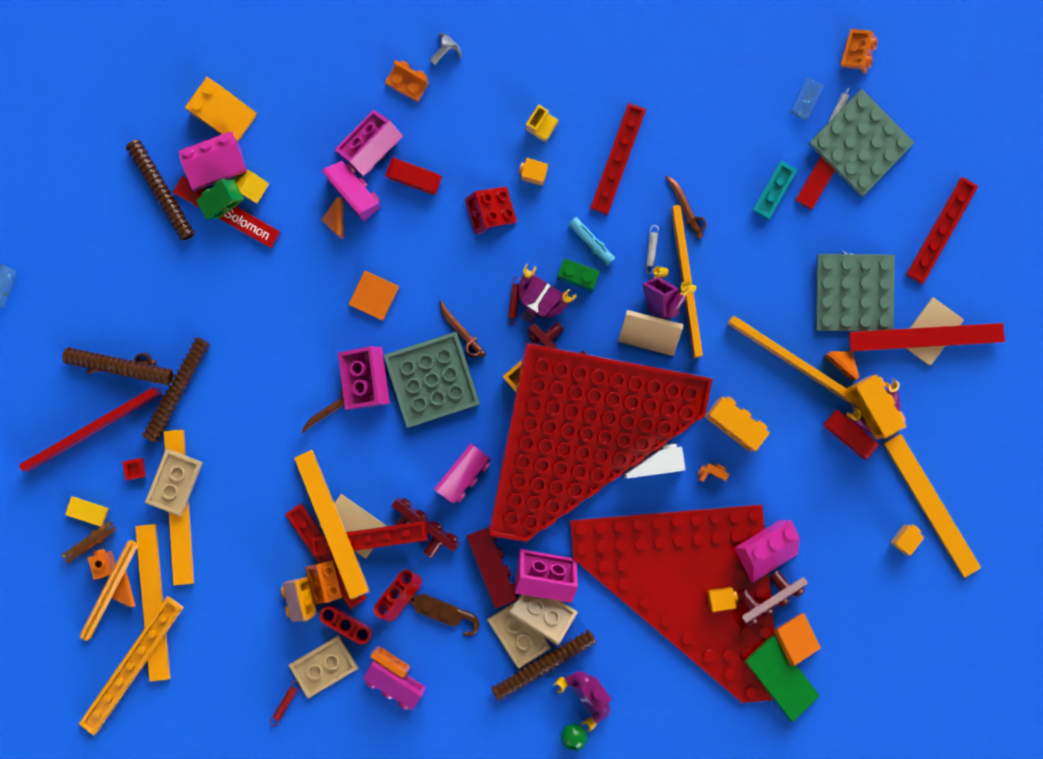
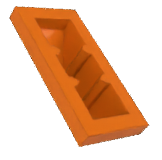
(335, 217)
(844, 362)
(123, 592)

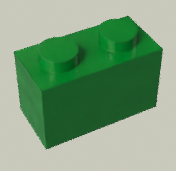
(220, 199)
(578, 275)

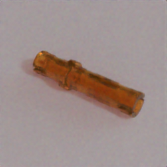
(95, 537)

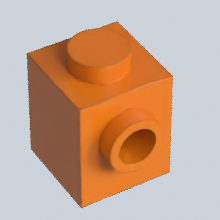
(101, 563)

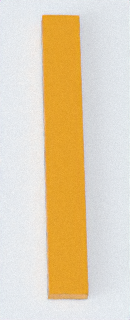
(686, 276)
(791, 359)
(932, 505)
(332, 524)
(180, 526)
(152, 595)
(131, 665)

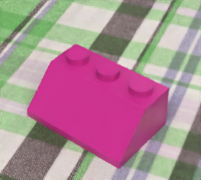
(369, 142)
(212, 161)
(352, 189)
(363, 378)
(463, 474)
(768, 549)
(546, 576)
(404, 690)

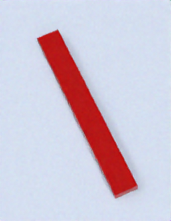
(926, 337)
(90, 429)

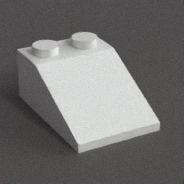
(662, 461)

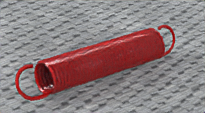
(514, 301)
(284, 704)

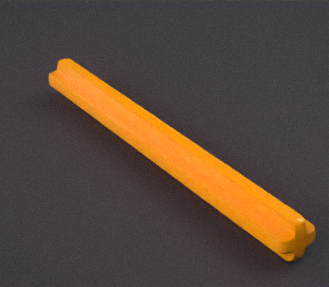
(108, 590)

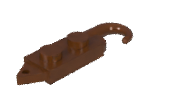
(443, 612)

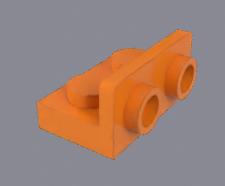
(859, 50)
(407, 80)
(323, 582)

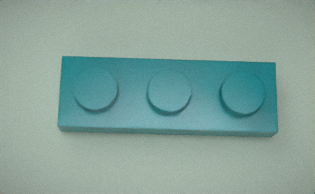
(774, 190)

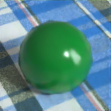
(574, 737)

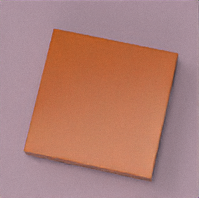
(374, 295)
(797, 639)
(390, 661)

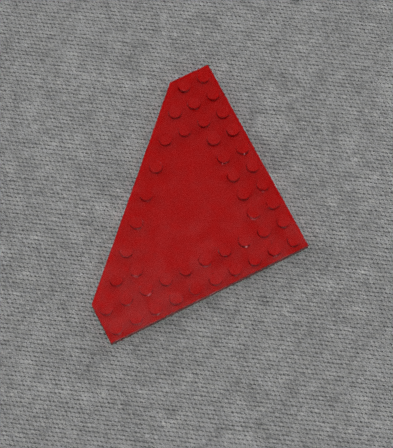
(580, 427)
(663, 573)

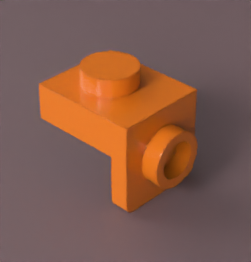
(717, 471)

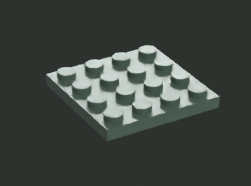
(861, 143)
(854, 292)
(431, 379)

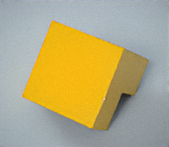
(541, 123)
(251, 185)

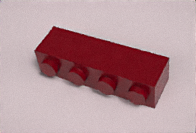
(492, 568)

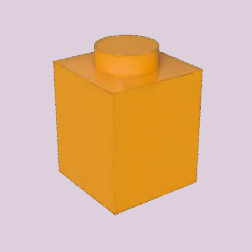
(533, 171)
(907, 539)
(722, 599)

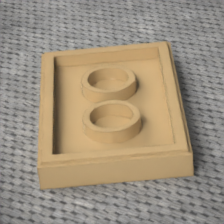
(933, 315)
(650, 333)
(174, 482)
(355, 519)
(544, 616)
(518, 639)
(323, 666)

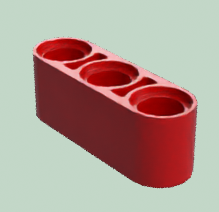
(413, 176)
(851, 434)
(406, 592)
(336, 624)

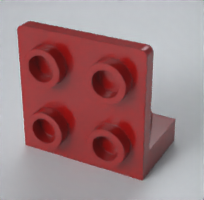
(490, 209)

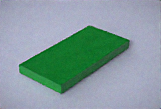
(783, 682)

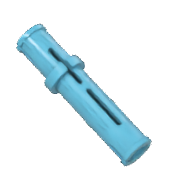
(589, 238)

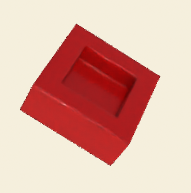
(134, 469)

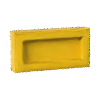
(87, 511)

